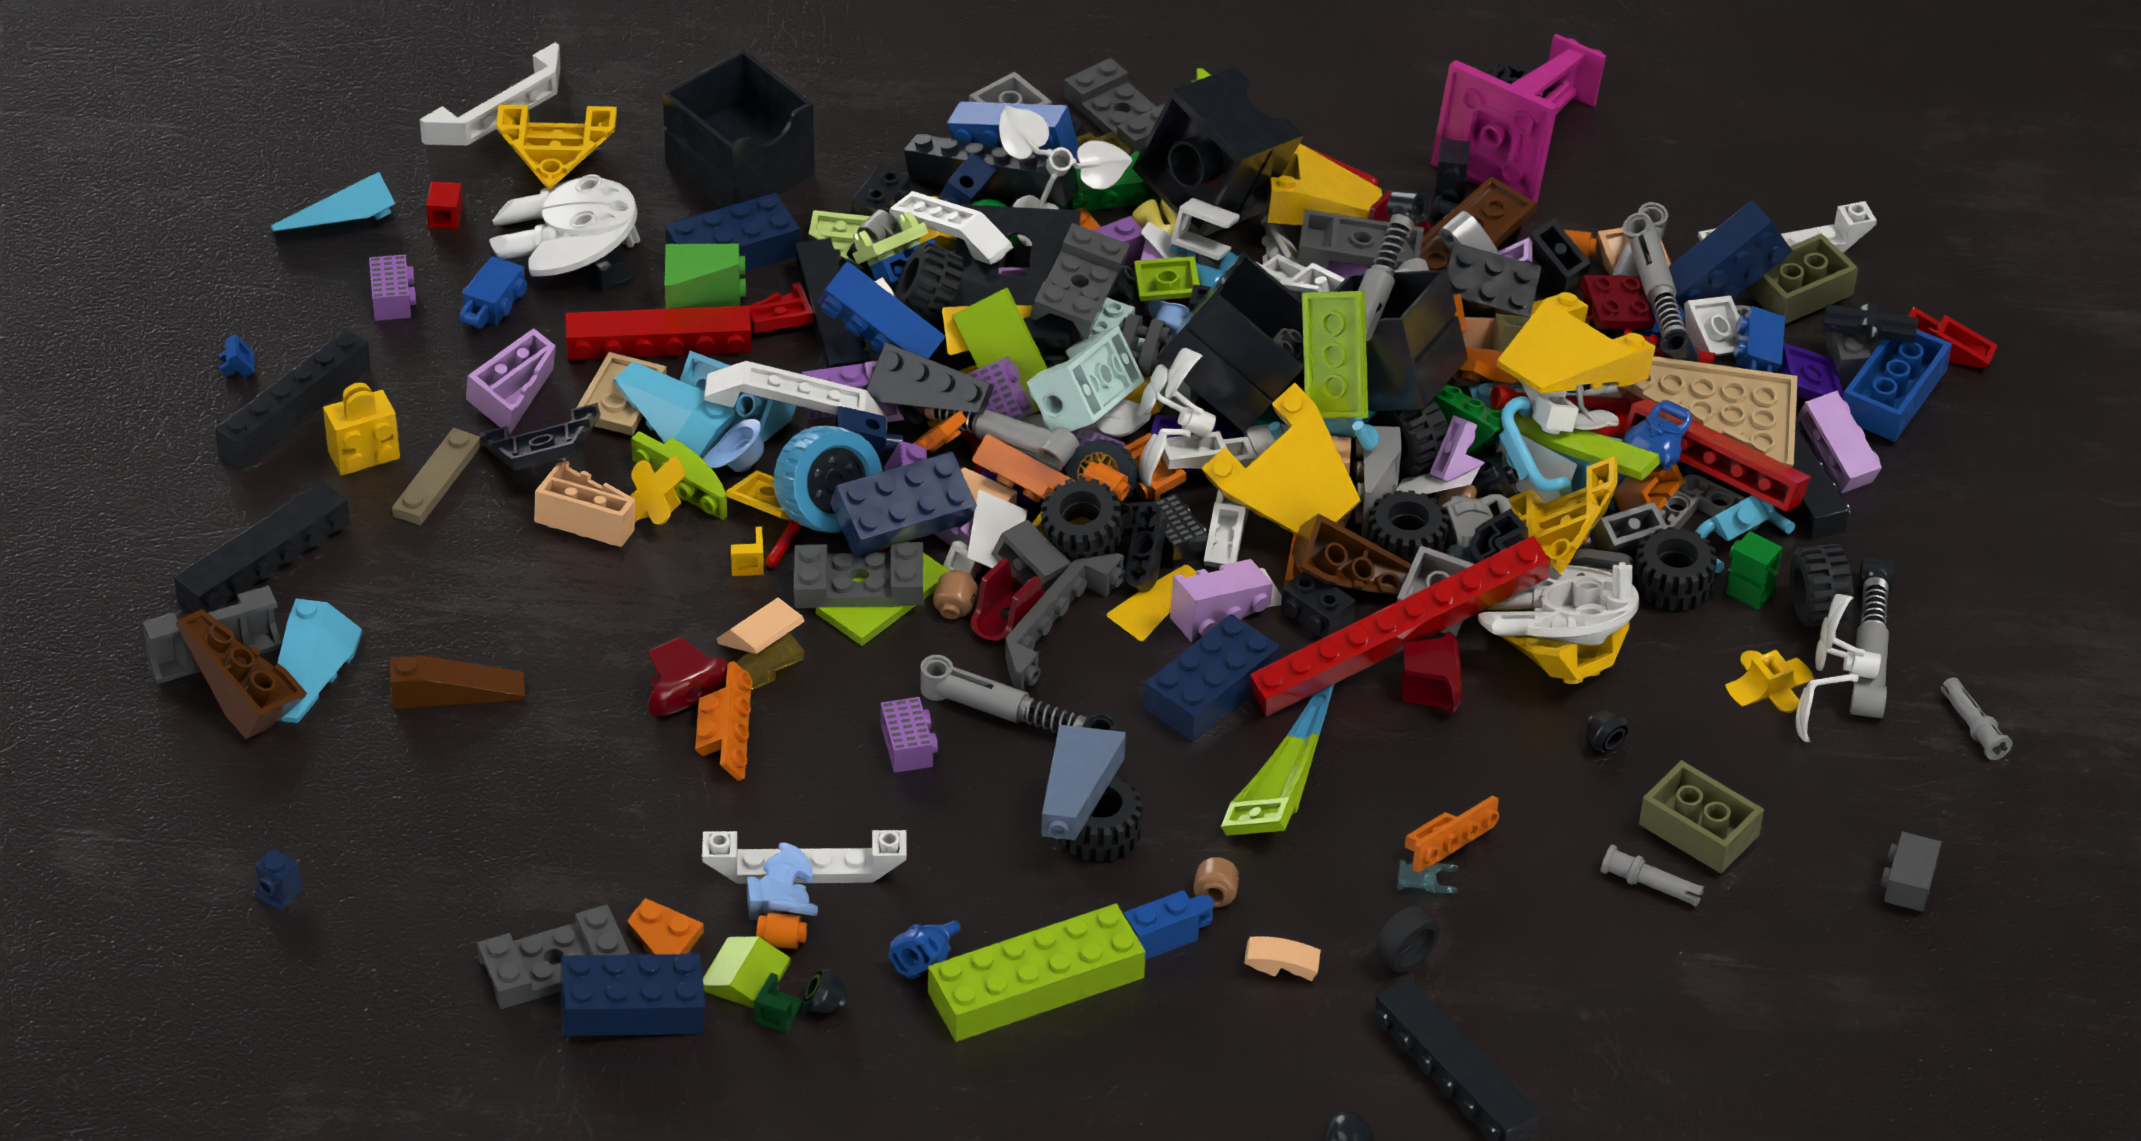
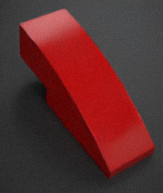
(1967, 346)

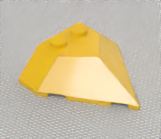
(554, 148)
(1567, 521)
(1569, 659)

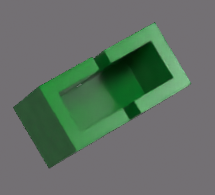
(1753, 570)

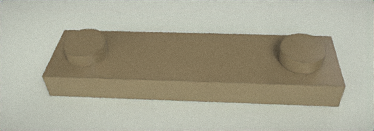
(436, 476)

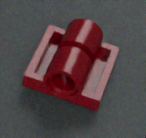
(1616, 302)

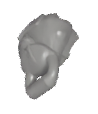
(1469, 513)

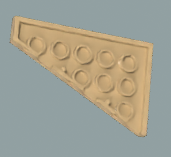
(1734, 401)

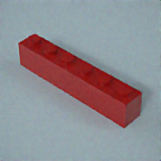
(658, 332)
(1732, 461)

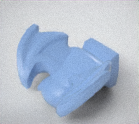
(777, 889)

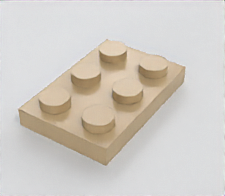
(614, 408)

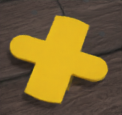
(656, 491)
(1769, 677)

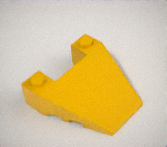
(1320, 186)
(1562, 351)
(1293, 476)

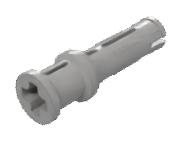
(1982, 727)
(1637, 870)

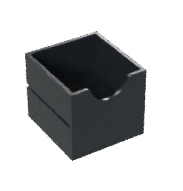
(738, 131)
(1216, 149)
(1235, 335)
(1415, 341)

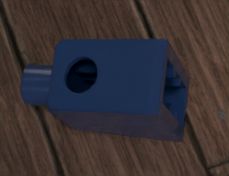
(974, 169)
(869, 426)

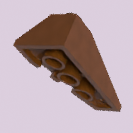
(1346, 558)
(443, 681)
(244, 683)

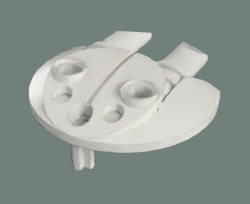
(582, 221)
(1569, 606)

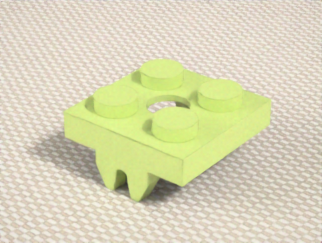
(892, 245)

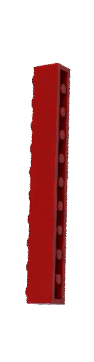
(1402, 622)

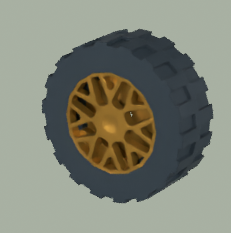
(1107, 452)

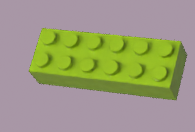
(1036, 972)

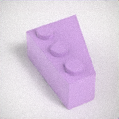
(511, 379)
(1838, 442)
(1209, 598)

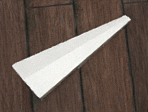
(1300, 278)

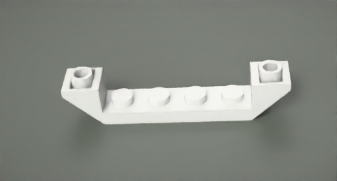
(446, 129)
(1850, 225)
(980, 234)
(784, 386)
(828, 865)

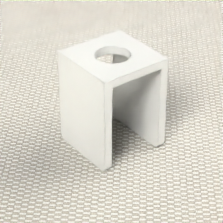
(1197, 243)

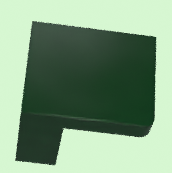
(774, 1007)

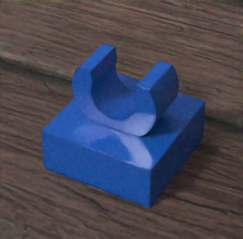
(237, 358)

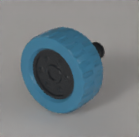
(814, 466)

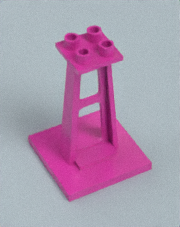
(1512, 122)

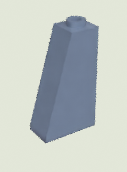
(1078, 777)

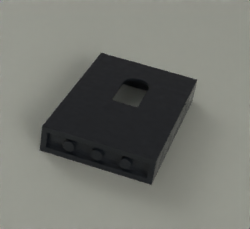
(980, 280)

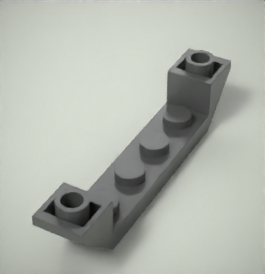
(1094, 573)

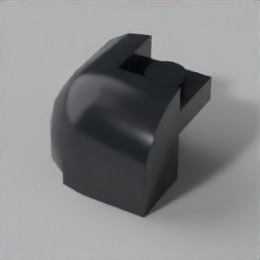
(1497, 535)

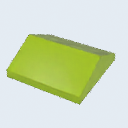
(1166, 278)
(743, 969)

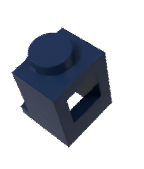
(277, 879)

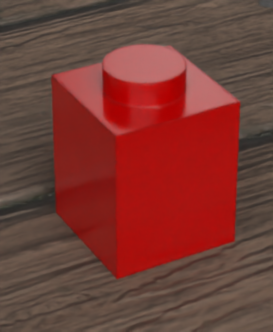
(444, 205)

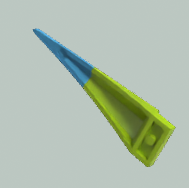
(1278, 786)

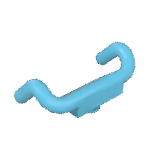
(1366, 434)
(1518, 453)
(1742, 518)

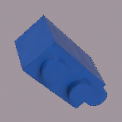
(492, 292)
(1759, 340)
(1170, 921)

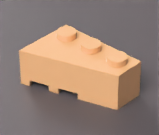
(584, 507)

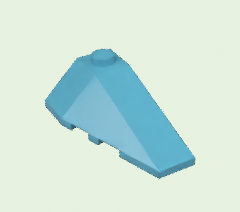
(770, 413)

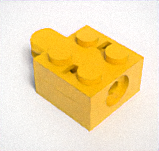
(361, 429)

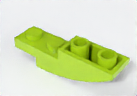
(701, 483)

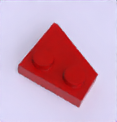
(781, 312)

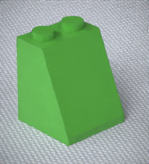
(703, 275)

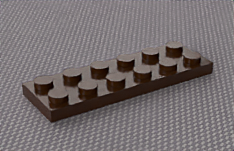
(1494, 207)

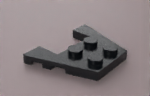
(543, 445)

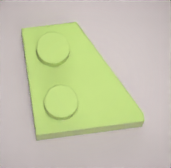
(839, 228)

